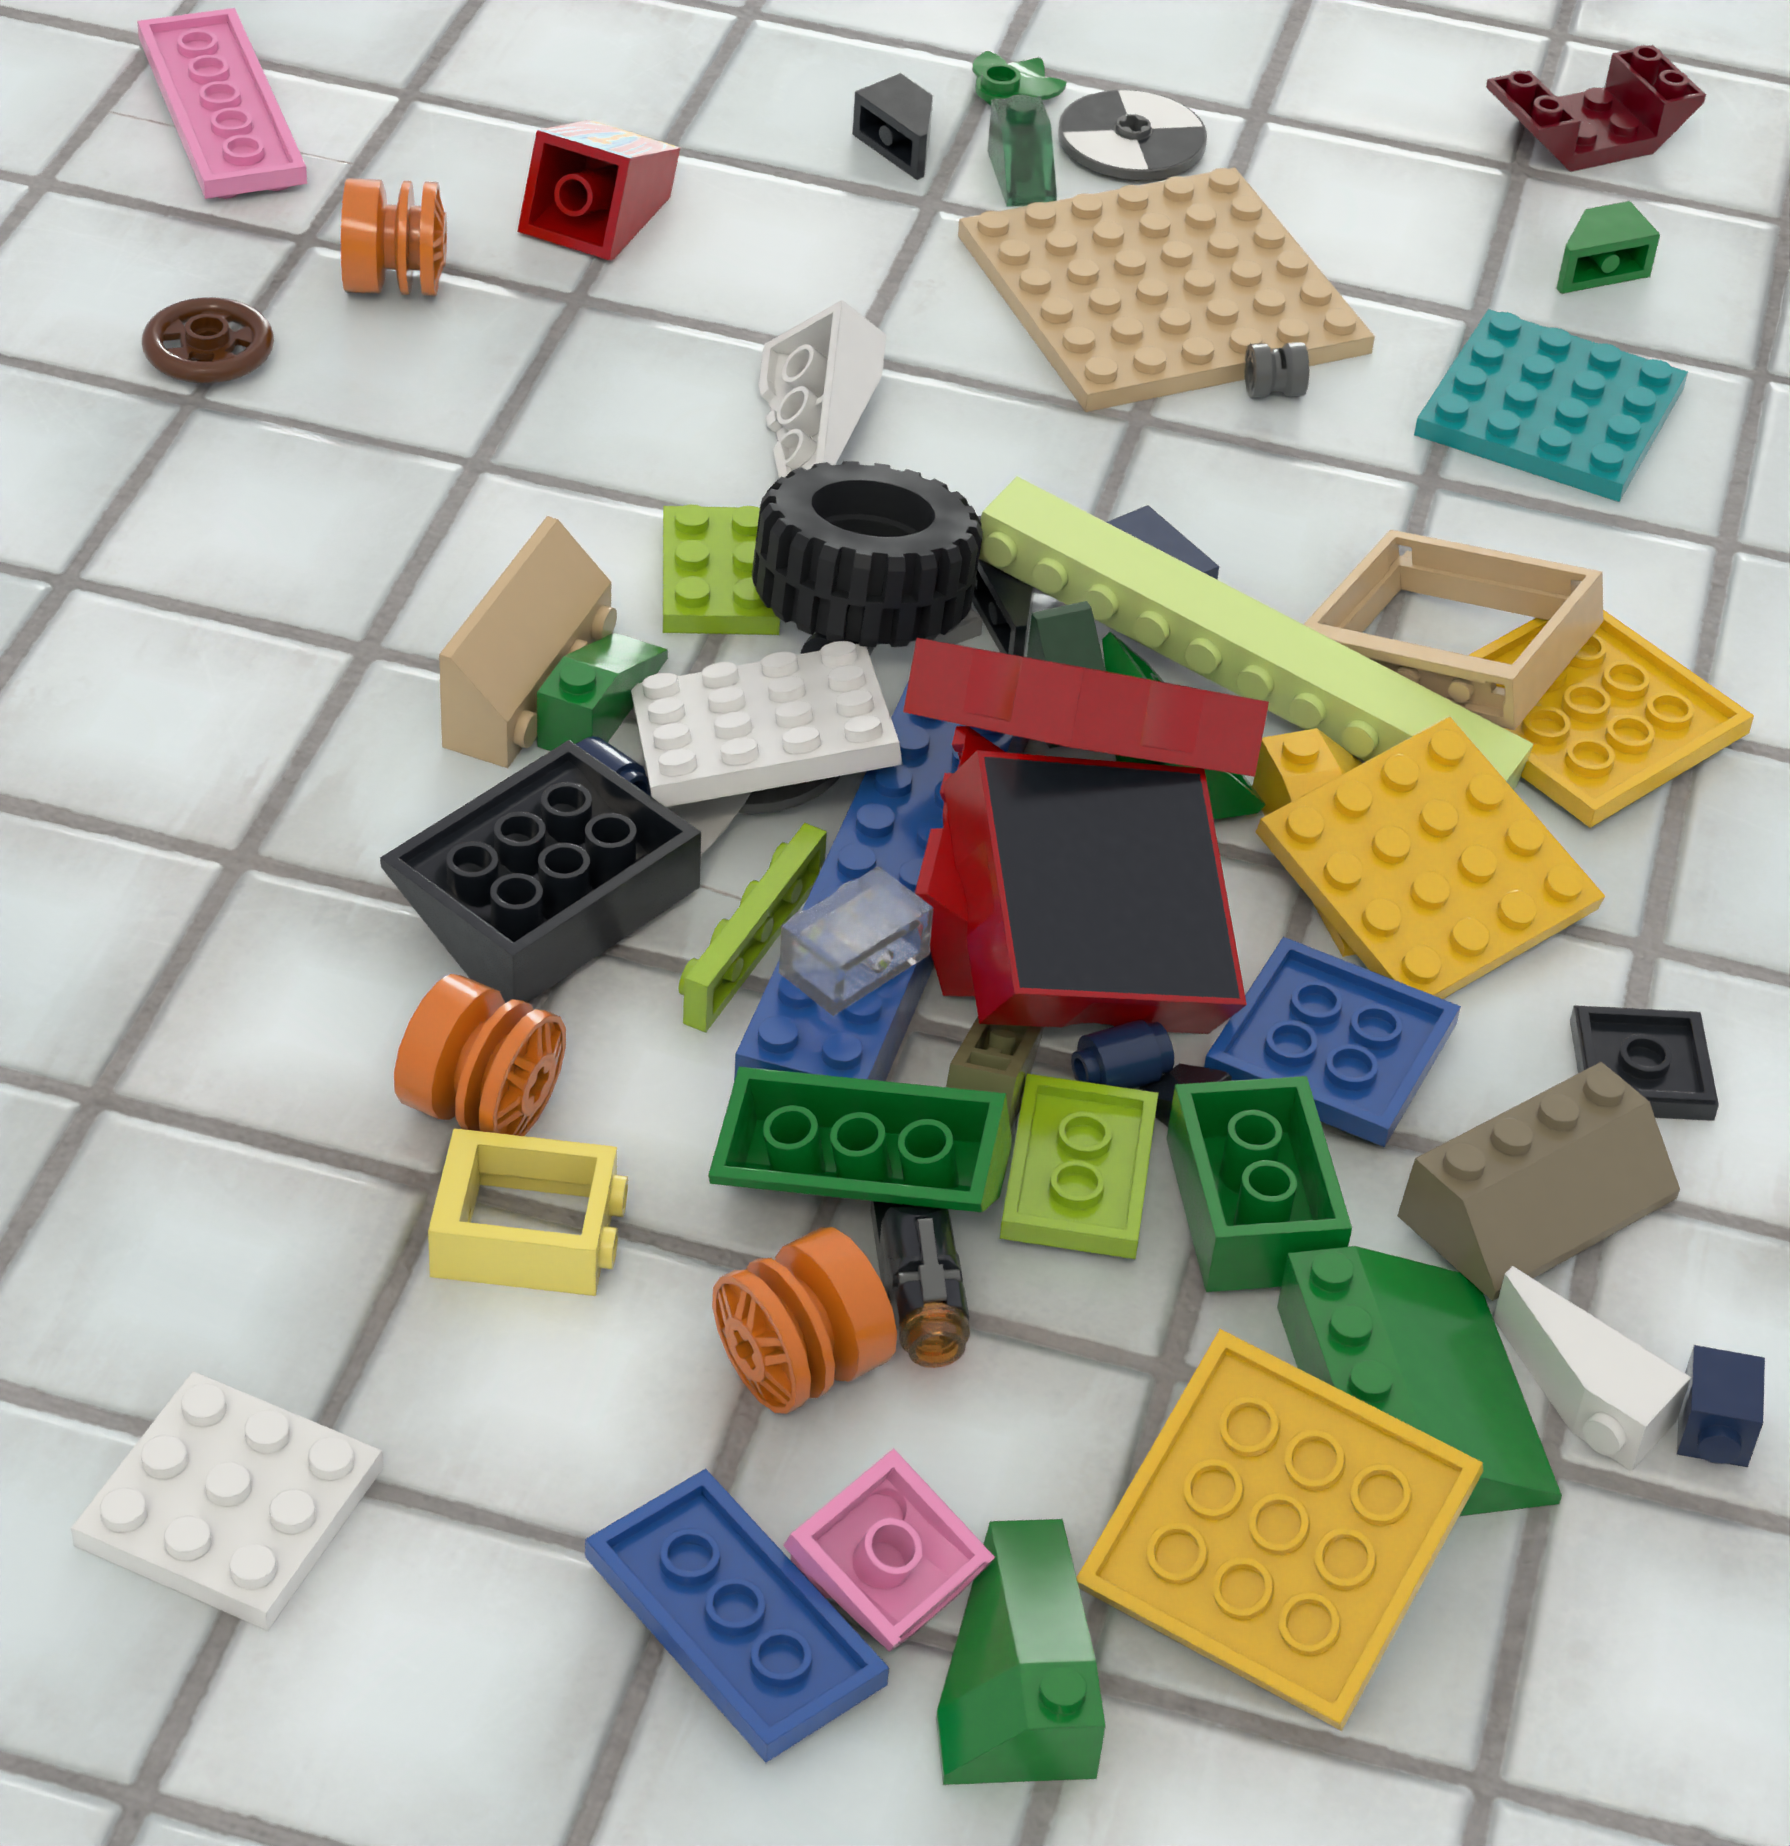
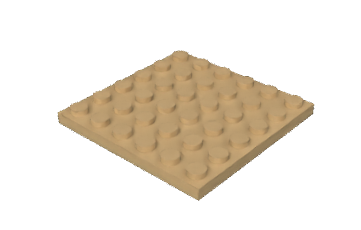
(1160, 286)

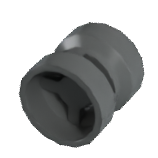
(1276, 370)

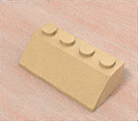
(530, 618)

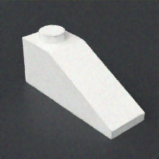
(1594, 1376)

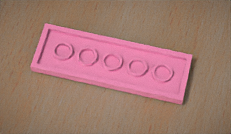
(221, 104)

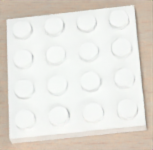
(763, 724)

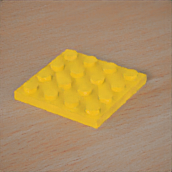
(1617, 720)
(1430, 863)
(1280, 1528)

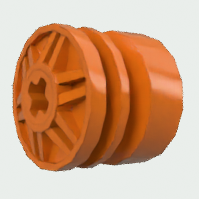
(391, 237)
(479, 1058)
(804, 1319)

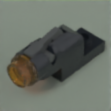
(922, 1281)

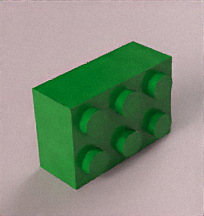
(1254, 1178)

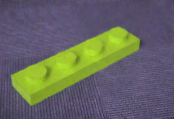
(754, 927)

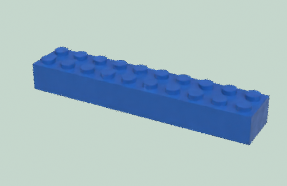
(884, 829)

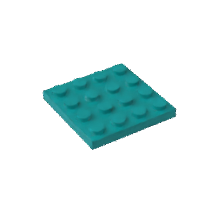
(1552, 404)

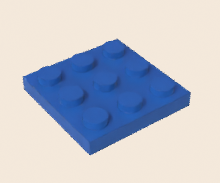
(1345, 1029)

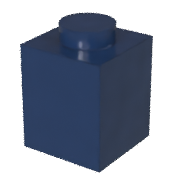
(1722, 1406)

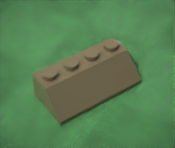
(1541, 1180)

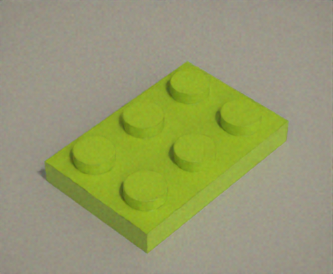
(710, 572)
(1079, 1166)

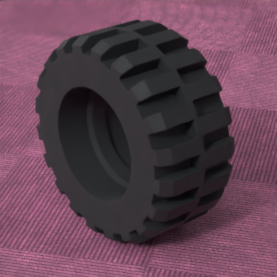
(866, 553)

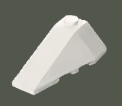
(819, 384)

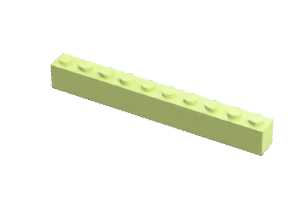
(1222, 630)

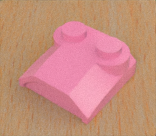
(888, 1551)

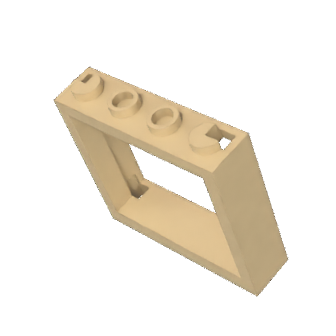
(1477, 576)

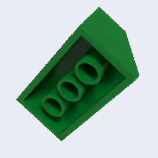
(863, 1140)

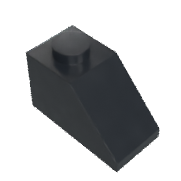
(895, 122)

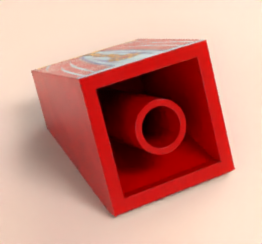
(595, 186)

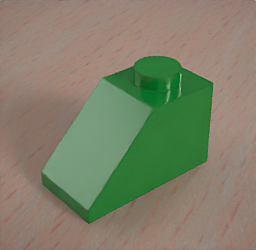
(1608, 248)

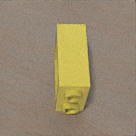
(522, 1255)

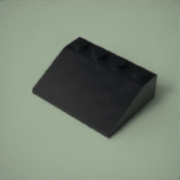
(546, 871)

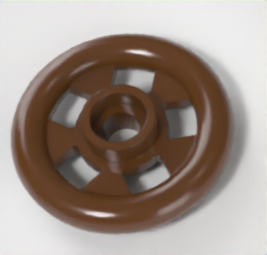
(207, 340)

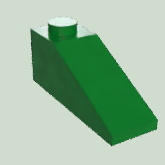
(593, 688)

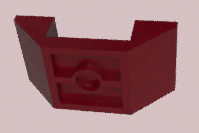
(1624, 120)

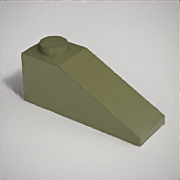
(996, 1061)

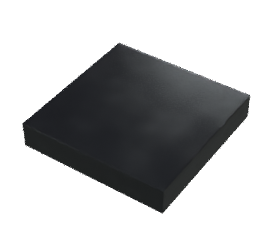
(1654, 1052)

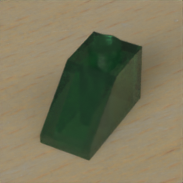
(1022, 150)

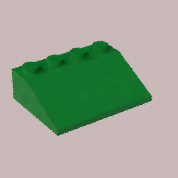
(1423, 1352)

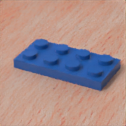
(736, 1614)

